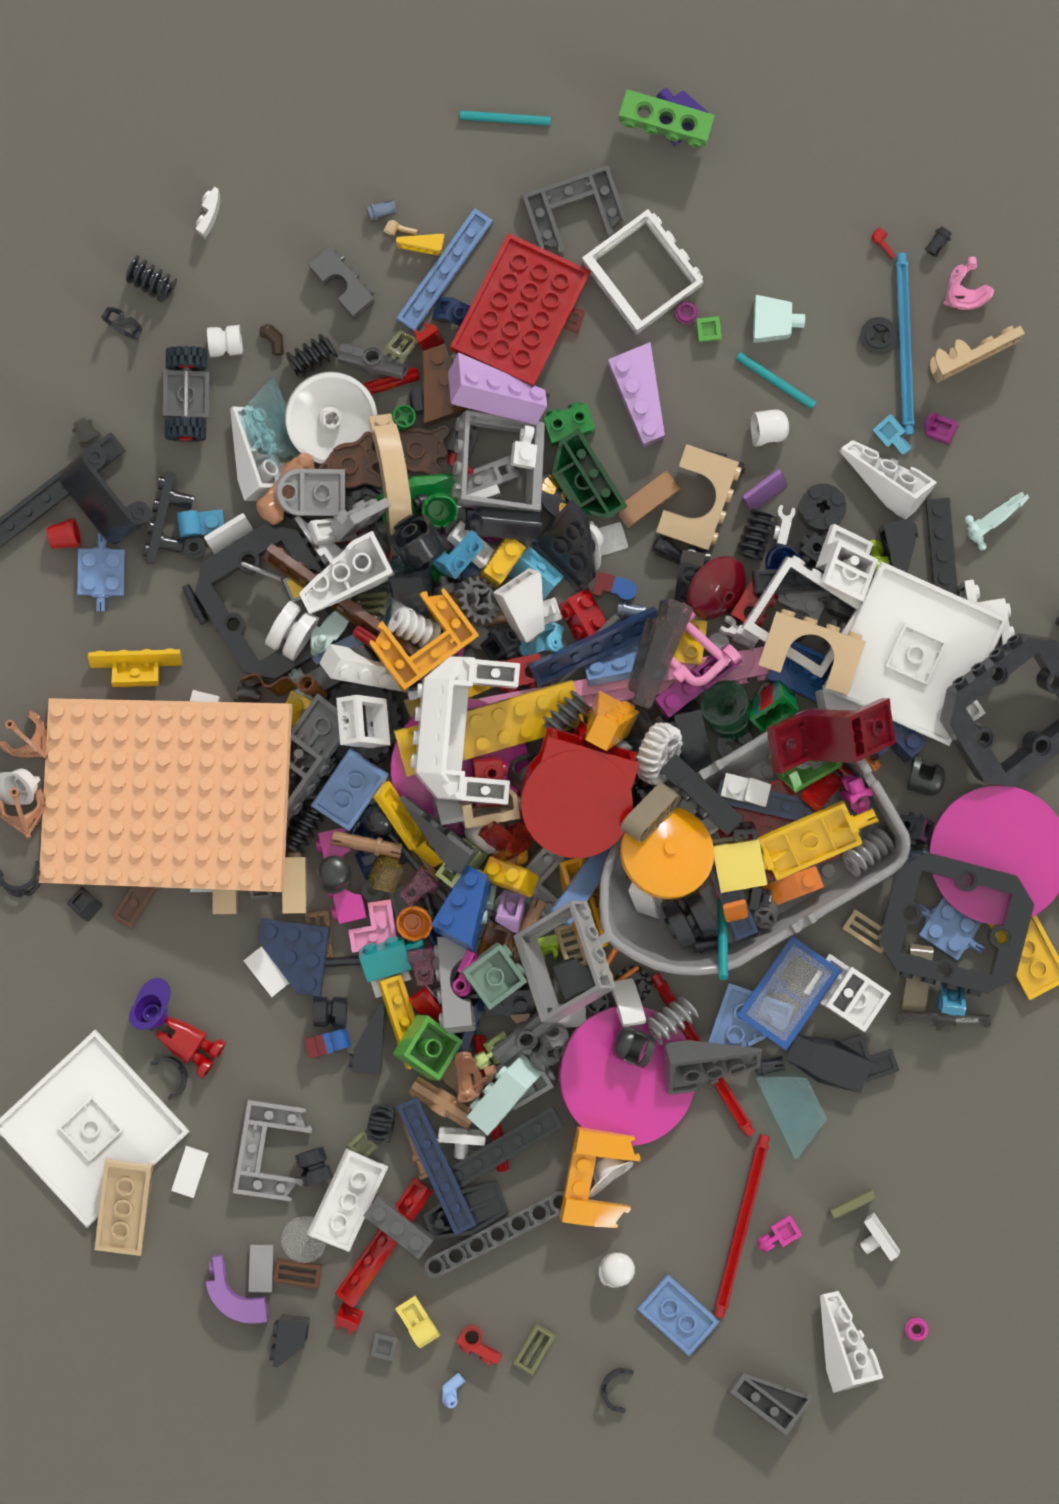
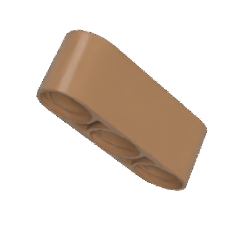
(648, 499)

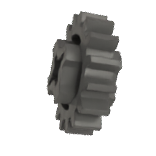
(478, 602)

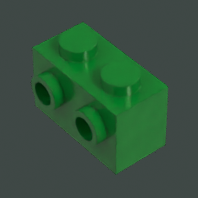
(562, 423)

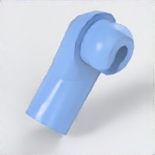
(449, 1390)

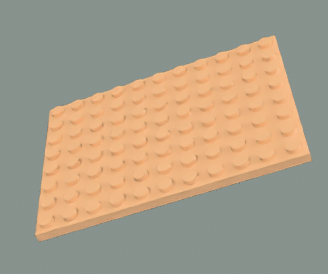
(166, 794)

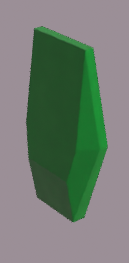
(426, 485)

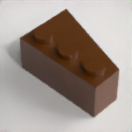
(436, 387)

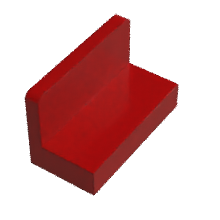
(426, 1004)

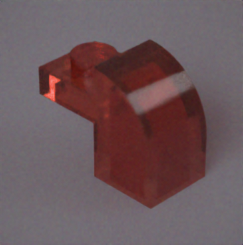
(508, 841)

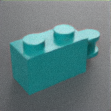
(387, 957)

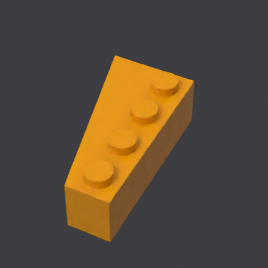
(609, 721)

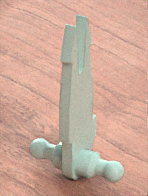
(993, 519)
(327, 632)

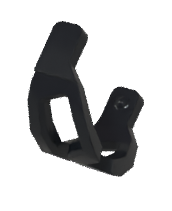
(134, 335)
(22, 890)
(184, 1076)
(605, 1382)

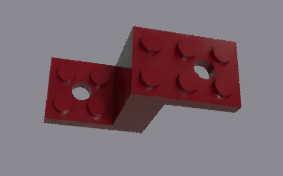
(831, 735)

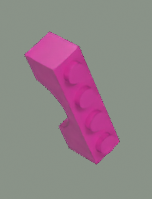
(348, 905)

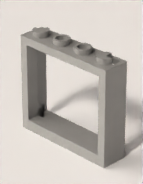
(533, 476)
(536, 969)

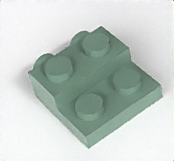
(495, 975)

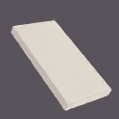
(347, 1200)

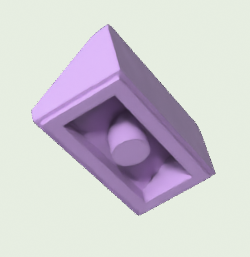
(511, 910)

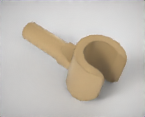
(392, 227)

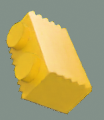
(502, 561)
(511, 876)

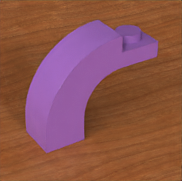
(228, 1302)

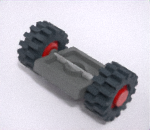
(185, 394)

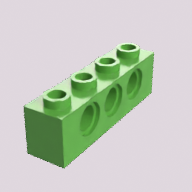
(679, 114)

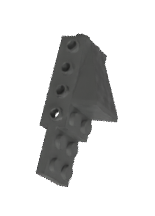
(311, 746)

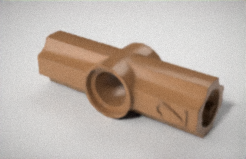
(441, 1102)

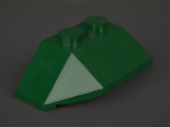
(584, 478)

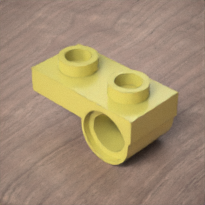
(417, 1321)

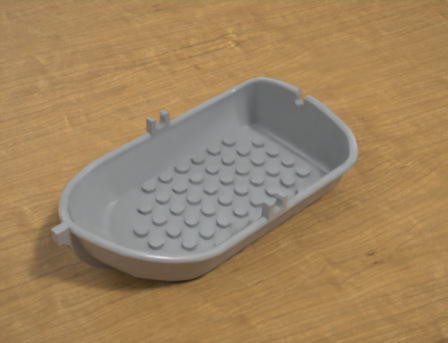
(649, 939)

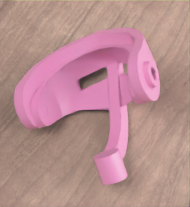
(972, 298)

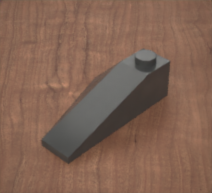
(446, 843)

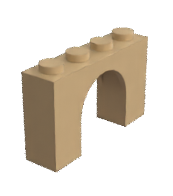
(721, 473)
(787, 629)
(294, 895)

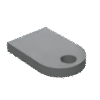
(314, 492)

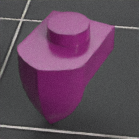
(940, 428)

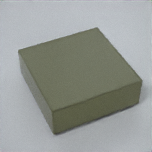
(362, 1145)

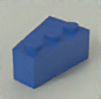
(464, 909)

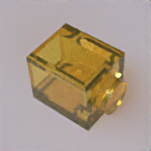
(385, 873)

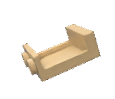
(491, 814)

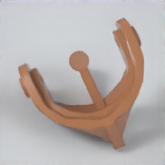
(35, 747)
(22, 822)
(465, 1067)

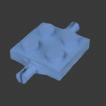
(100, 572)
(949, 930)

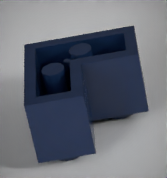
(907, 743)

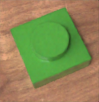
(708, 329)

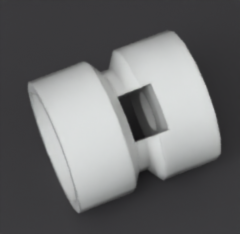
(222, 341)

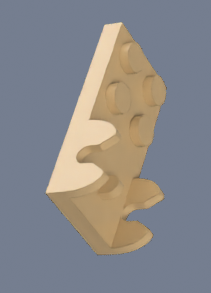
(962, 357)
(123, 1207)

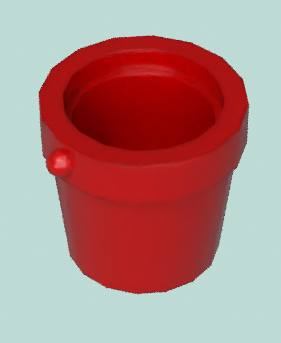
(64, 534)

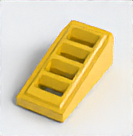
(426, 244)

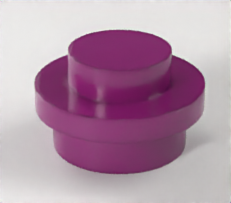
(686, 313)

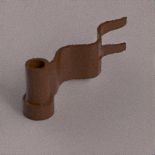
(306, 684)

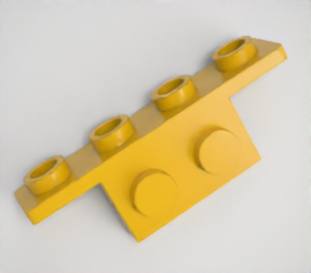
(135, 667)

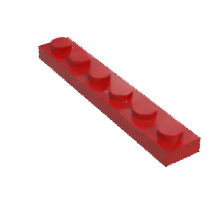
(381, 1246)

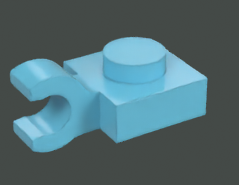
(891, 432)

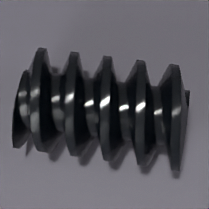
(150, 281)
(311, 355)
(756, 533)
(302, 829)

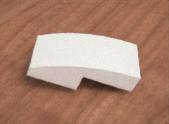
(210, 205)
(628, 1003)

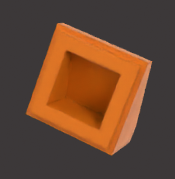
(735, 910)

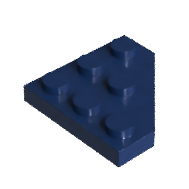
(298, 952)

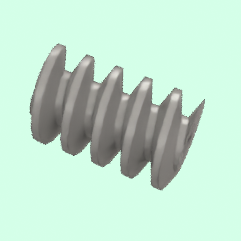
(873, 847)
(671, 1018)

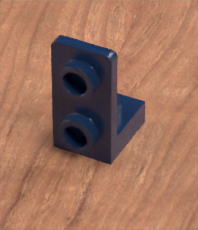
(450, 310)

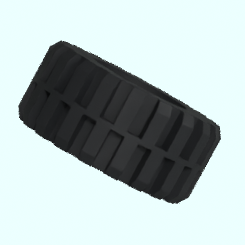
(395, 718)

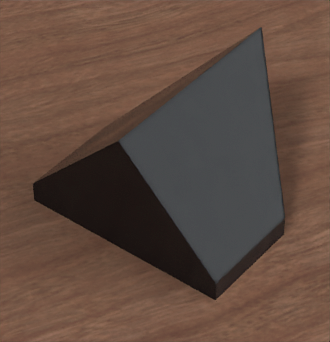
(409, 584)
(573, 978)

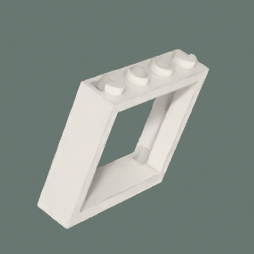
(667, 241)
(815, 576)

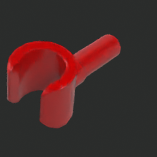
(878, 238)
(451, 460)

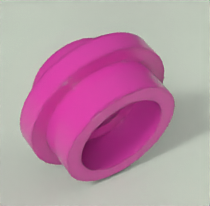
(923, 1329)

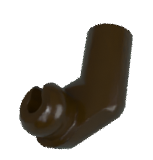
(276, 337)

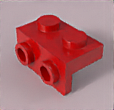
(582, 614)

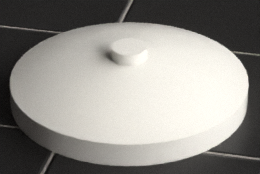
(327, 413)

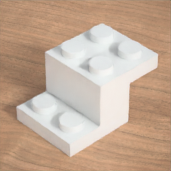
(846, 563)
(971, 592)
(854, 996)

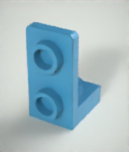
(460, 557)

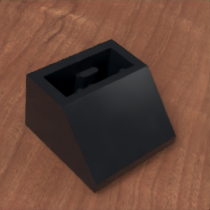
(290, 1335)

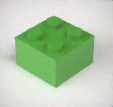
(427, 1047)

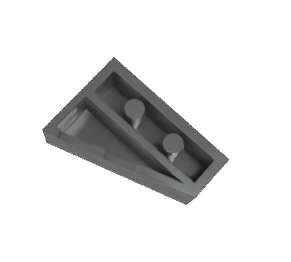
(770, 1402)

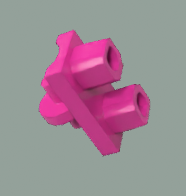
(856, 793)

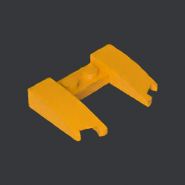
(456, 635)
(587, 1145)

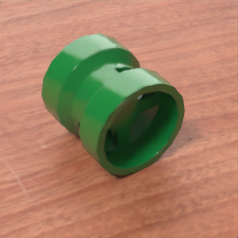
(406, 416)

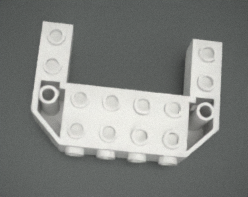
(443, 725)

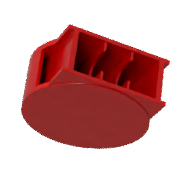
(577, 794)

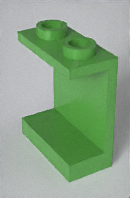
(801, 778)

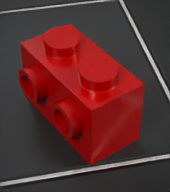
(488, 768)

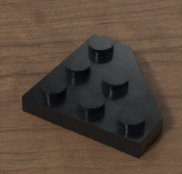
(568, 546)

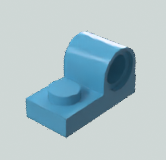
(199, 523)
(951, 1001)

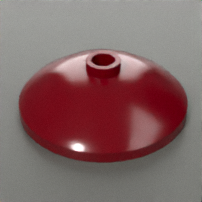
(716, 587)

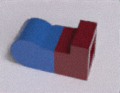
(614, 585)
(327, 1043)

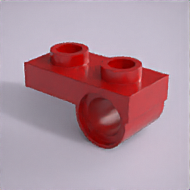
(487, 1354)

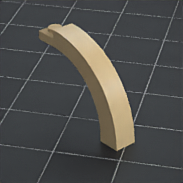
(392, 470)

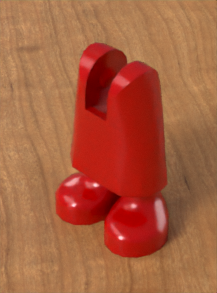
(187, 1041)

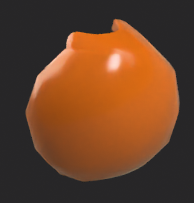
(414, 923)

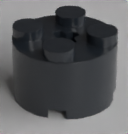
(834, 503)
(416, 540)

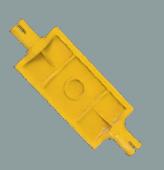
(813, 839)

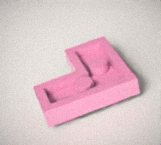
(381, 926)

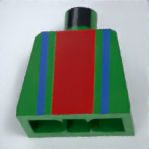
(772, 706)

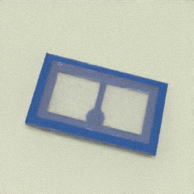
(789, 993)

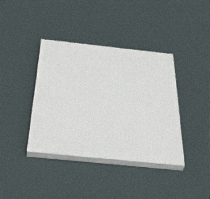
(917, 647)
(82, 1114)

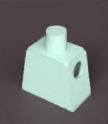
(774, 319)

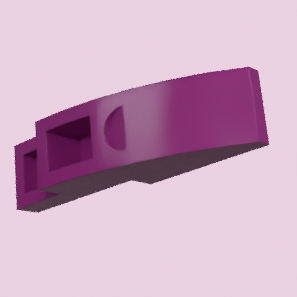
(682, 693)

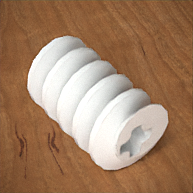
(413, 627)

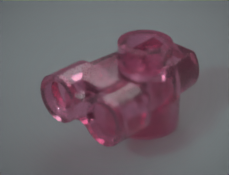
(422, 884)
(422, 959)

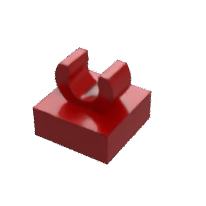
(429, 337)
(348, 1318)

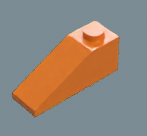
(795, 885)

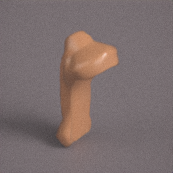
(267, 505)

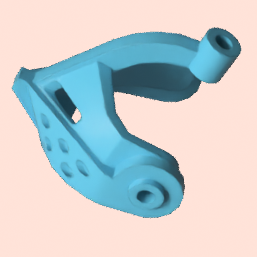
(547, 640)

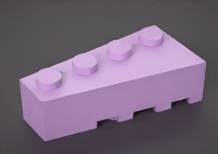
(638, 389)
(494, 391)

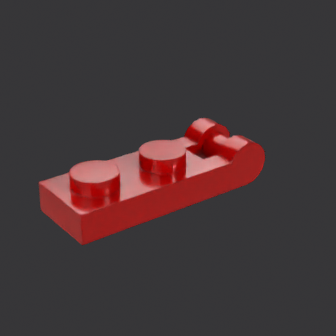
(823, 789)

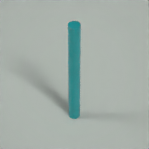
(505, 118)
(775, 380)
(722, 944)

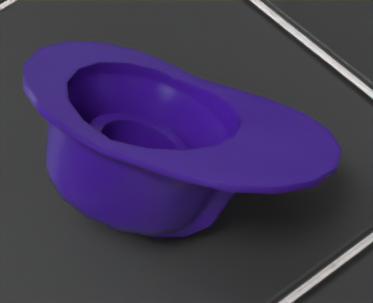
(151, 1005)

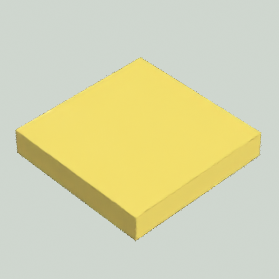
(739, 865)

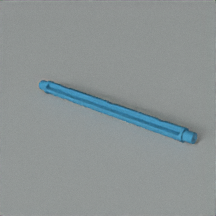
(905, 343)

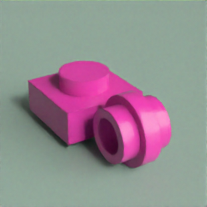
(468, 958)
(784, 1231)

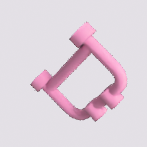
(724, 657)

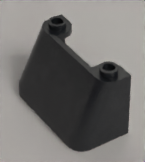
(98, 500)

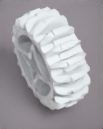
(656, 750)

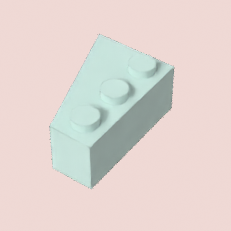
(504, 1094)

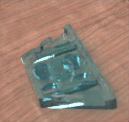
(266, 422)
(794, 1109)

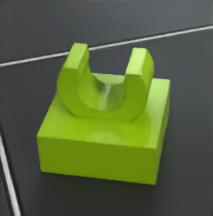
(549, 945)

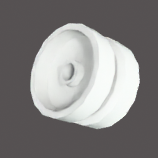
(291, 630)

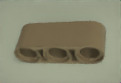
(650, 812)
(914, 990)

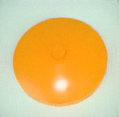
(672, 858)

